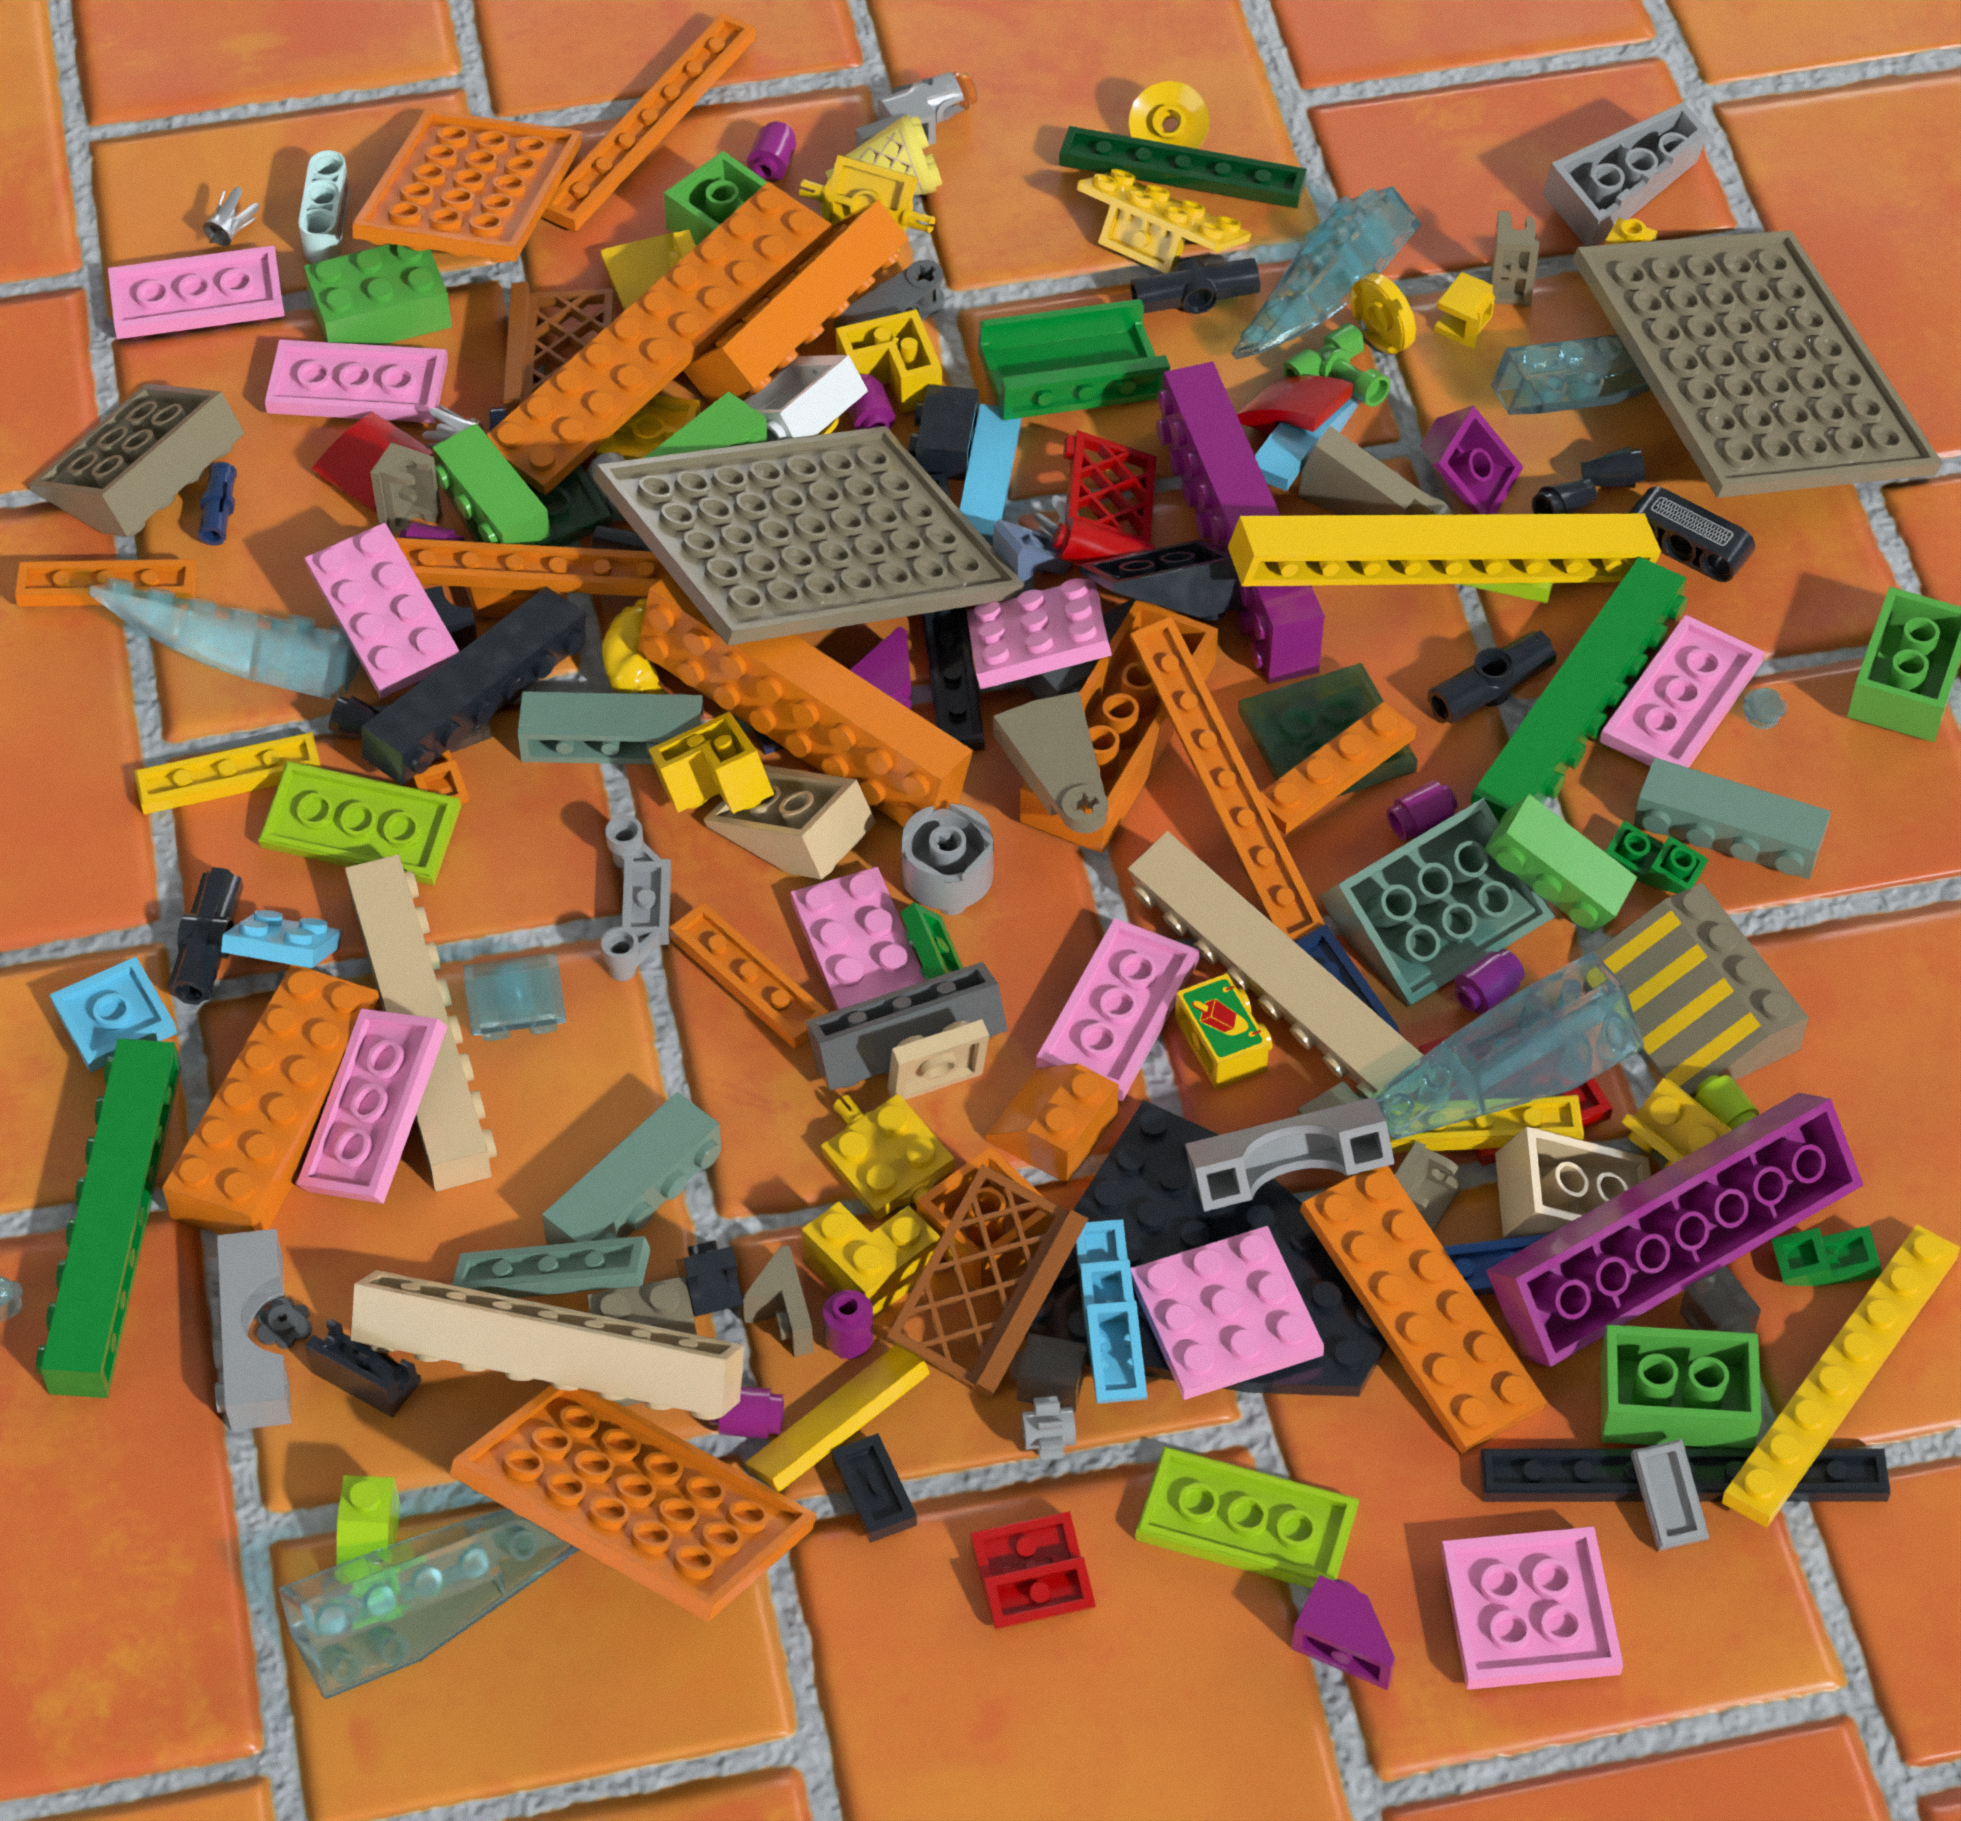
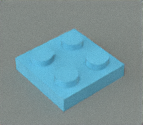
(280, 940)
(112, 1007)

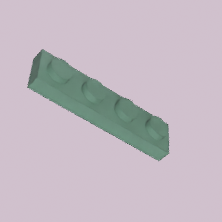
(555, 1268)

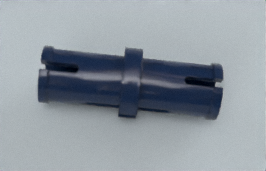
(217, 503)

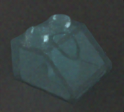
(514, 996)

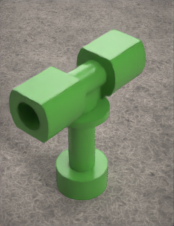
(1334, 362)

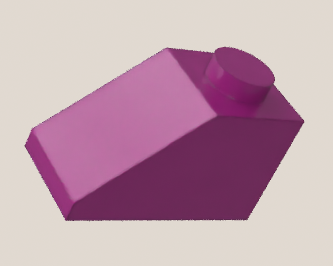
(888, 667)
(1344, 1632)

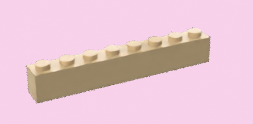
(1270, 965)
(407, 985)
(548, 1344)

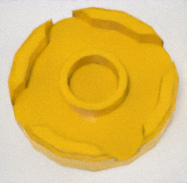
(1383, 312)

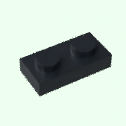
(874, 1488)

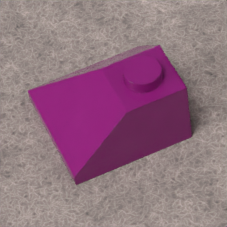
(1472, 459)

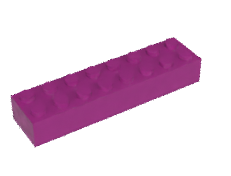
(1222, 485)
(1674, 1228)

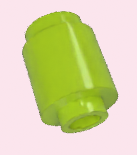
(1725, 1100)

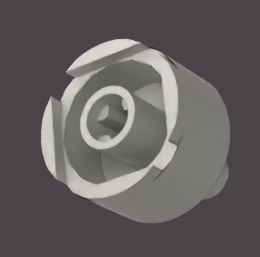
(947, 857)

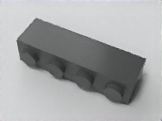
(860, 1038)

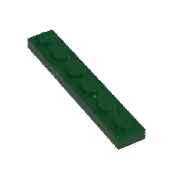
(1184, 166)

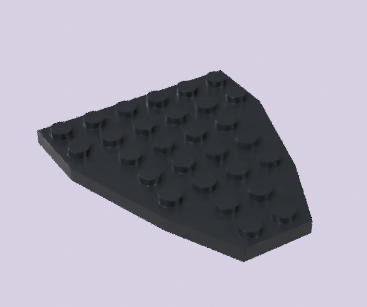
(1154, 1193)

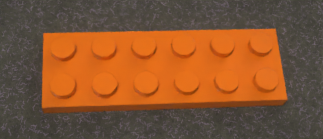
(1423, 1307)

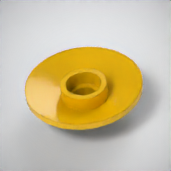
(1169, 101)

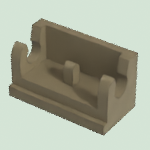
(1513, 261)
(405, 488)
(1426, 1185)

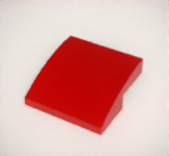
(1296, 400)
(355, 454)
(1032, 1570)

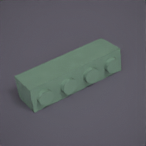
(602, 725)
(1731, 818)
(636, 1176)

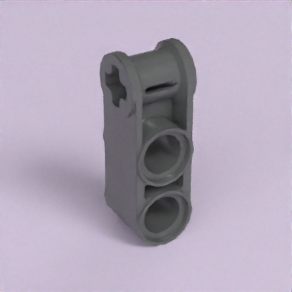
(900, 295)

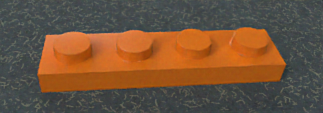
(70, 581)
(1337, 766)
(747, 973)

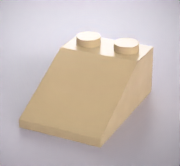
(801, 826)
(1557, 1178)

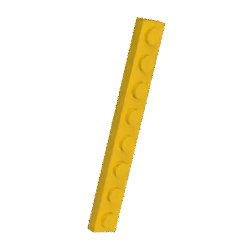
(1840, 1376)

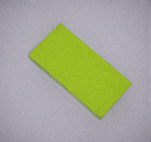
(358, 820)
(1246, 1519)

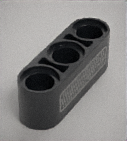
(1695, 534)

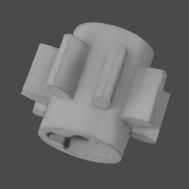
(1048, 1428)

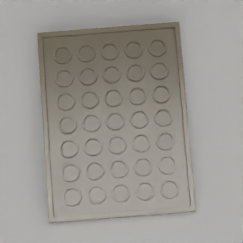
(1755, 363)
(806, 534)

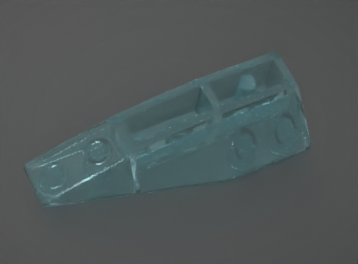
(1351, 242)
(1567, 376)
(238, 640)
(1518, 1051)
(413, 1596)

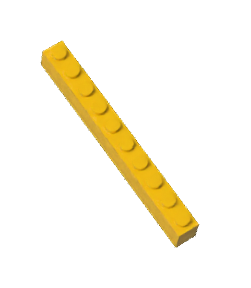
(1439, 549)

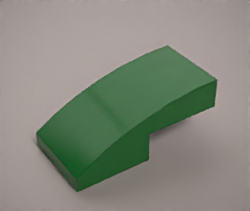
(1826, 1260)

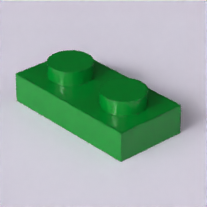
(931, 941)

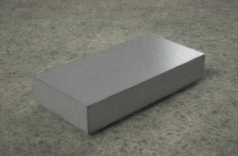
(1669, 1495)

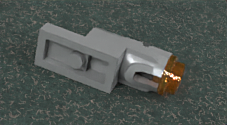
(931, 99)

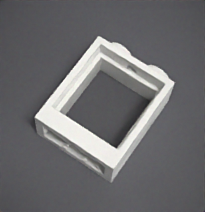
(808, 395)

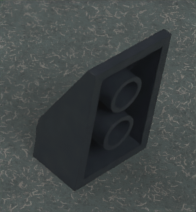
(1180, 577)

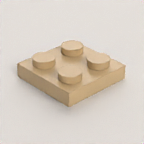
(938, 1060)

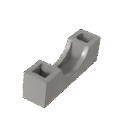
(1337, 1138)
(254, 1379)

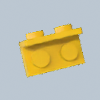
(1673, 1123)

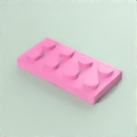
(195, 292)
(356, 380)
(382, 609)
(1682, 695)
(856, 937)
(1120, 1004)
(372, 1105)

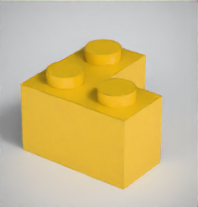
(893, 352)
(711, 762)
(875, 1263)

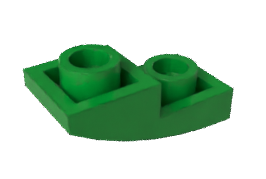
(1663, 866)

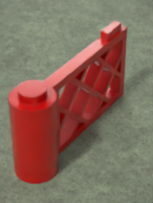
(1086, 540)

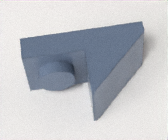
(1026, 550)

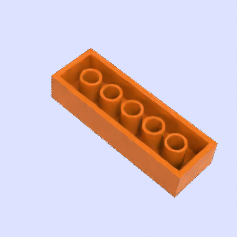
(799, 305)
(1124, 723)
(267, 1107)

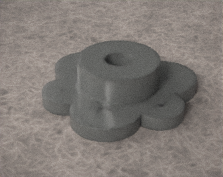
(294, 1324)

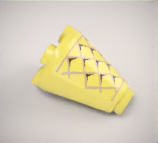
(901, 150)

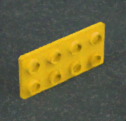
(1154, 226)
(642, 263)

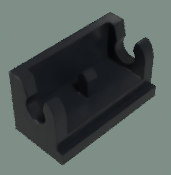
(361, 1370)

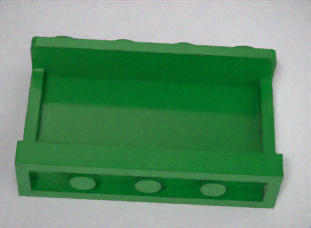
(1070, 359)

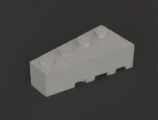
(1623, 172)

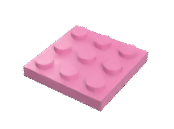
(1037, 632)
(1226, 1312)
(1531, 1608)

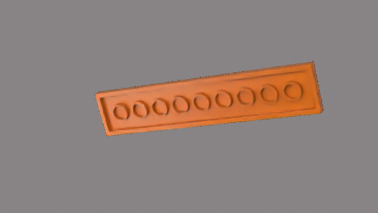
(657, 337)

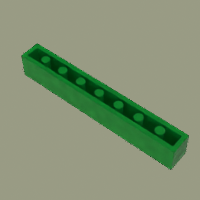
(1585, 688)
(110, 1219)

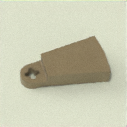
(1356, 483)
(1056, 758)

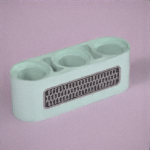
(324, 206)

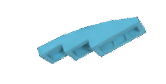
(1290, 447)
(1110, 1313)

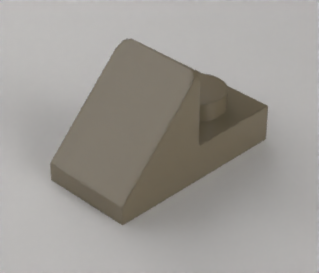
(780, 1296)

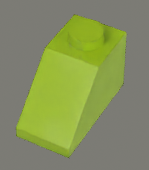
(366, 1516)

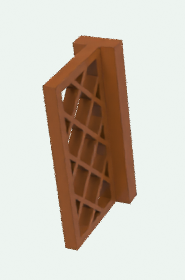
(524, 334)
(1024, 1302)

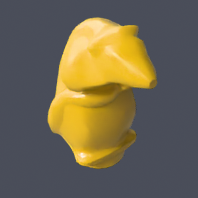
(623, 663)

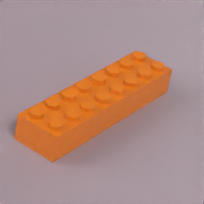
(809, 707)

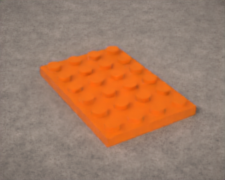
(468, 186)
(635, 1497)

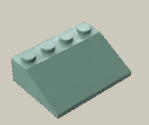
(1435, 906)

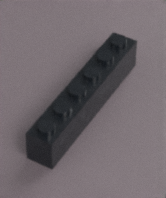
(473, 685)

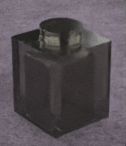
(1719, 1304)
(1050, 1369)

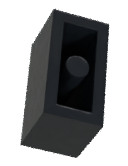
(945, 430)

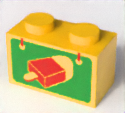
(1222, 1031)

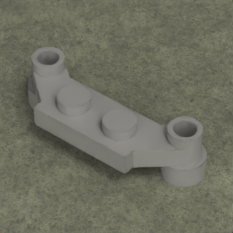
(644, 899)

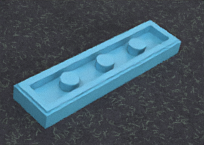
(989, 469)

